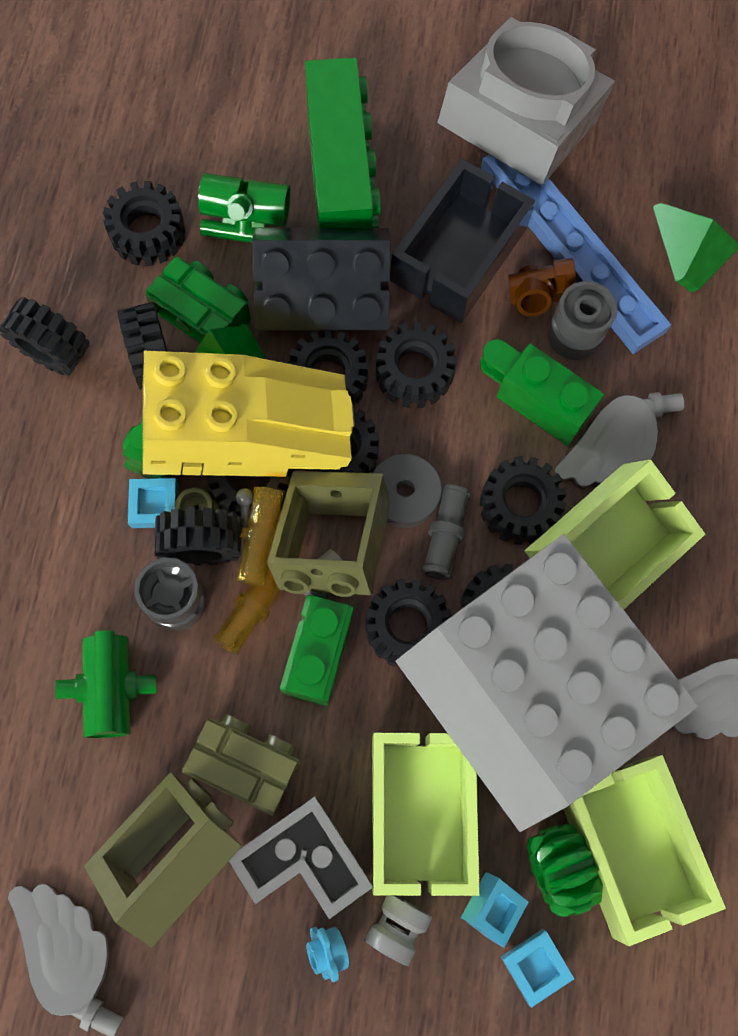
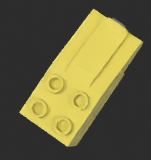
(241, 416)

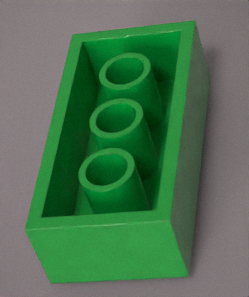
(341, 145)

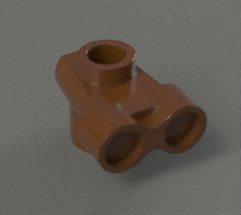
(536, 288)

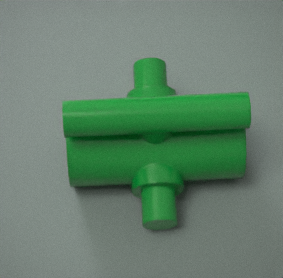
(241, 205)
(105, 685)

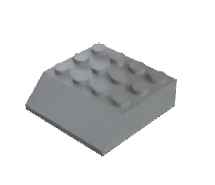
(545, 684)

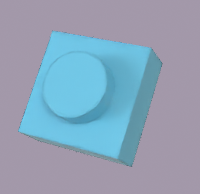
(150, 499)
(495, 909)
(537, 967)

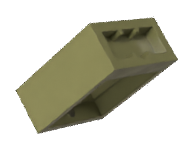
(315, 494)
(180, 876)

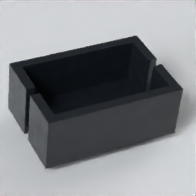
(459, 242)
(321, 278)

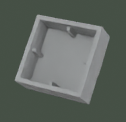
(527, 97)

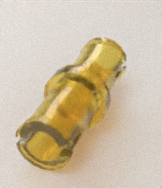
(259, 536)
(249, 610)

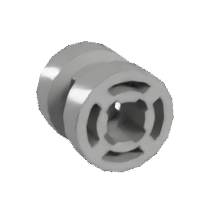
(392, 939)

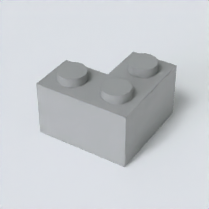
(305, 845)

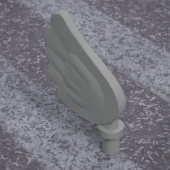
(617, 436)
(717, 696)
(64, 956)

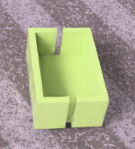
(622, 535)
(423, 817)
(644, 852)

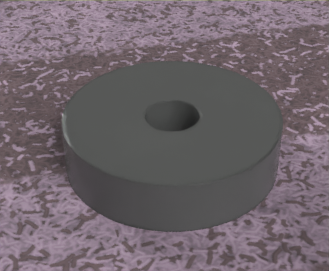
(423, 480)

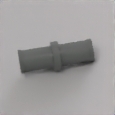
(446, 532)

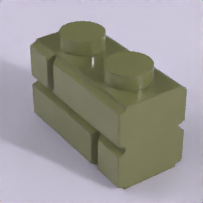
(241, 764)

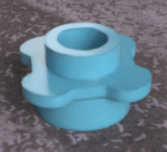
(327, 952)

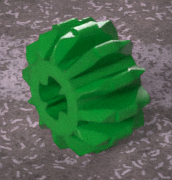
(564, 870)

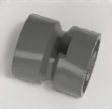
(581, 320)
(170, 594)

